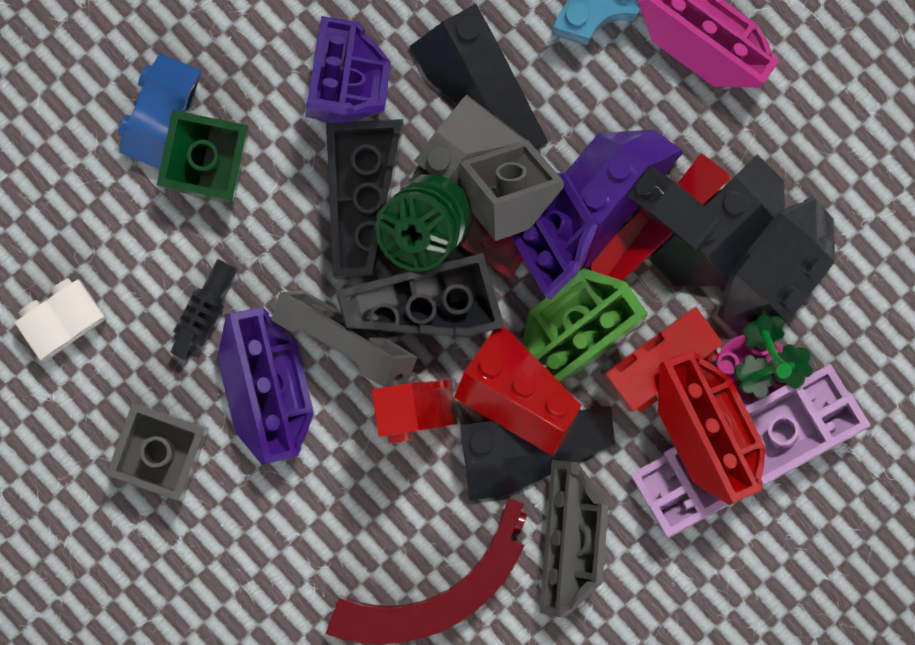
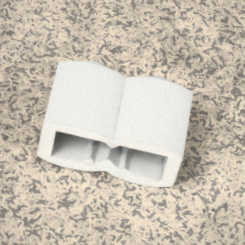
(60, 319)

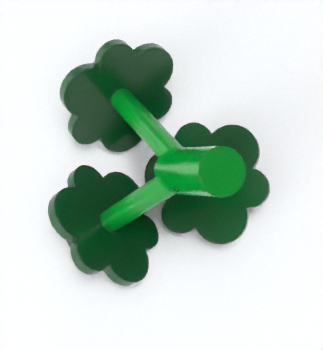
(789, 365)

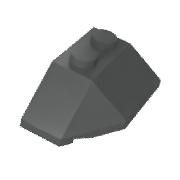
(573, 539)

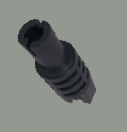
(202, 311)

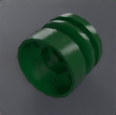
(423, 222)

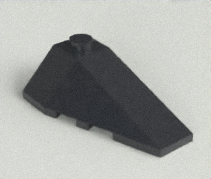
(466, 60)
(443, 301)
(504, 462)

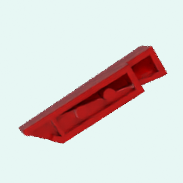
(643, 235)

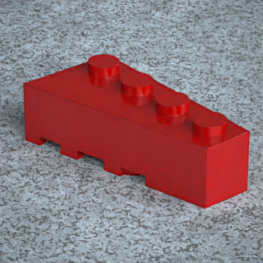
(413, 408)

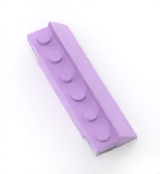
(794, 429)

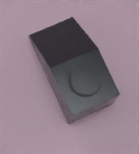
(672, 207)

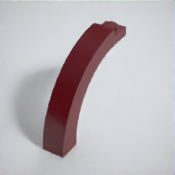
(420, 619)

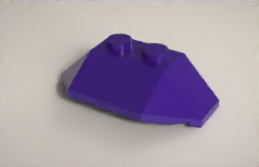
(347, 74)
(610, 170)
(558, 240)
(264, 385)

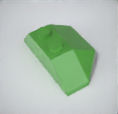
(581, 323)

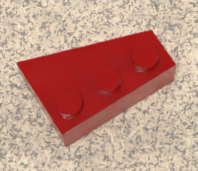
(637, 375)
(518, 392)

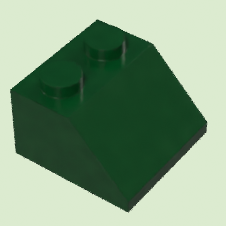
(203, 156)

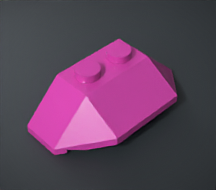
(711, 40)

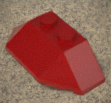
(710, 427)

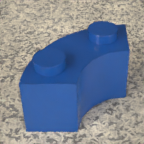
(165, 88)

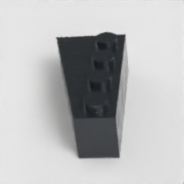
(360, 184)

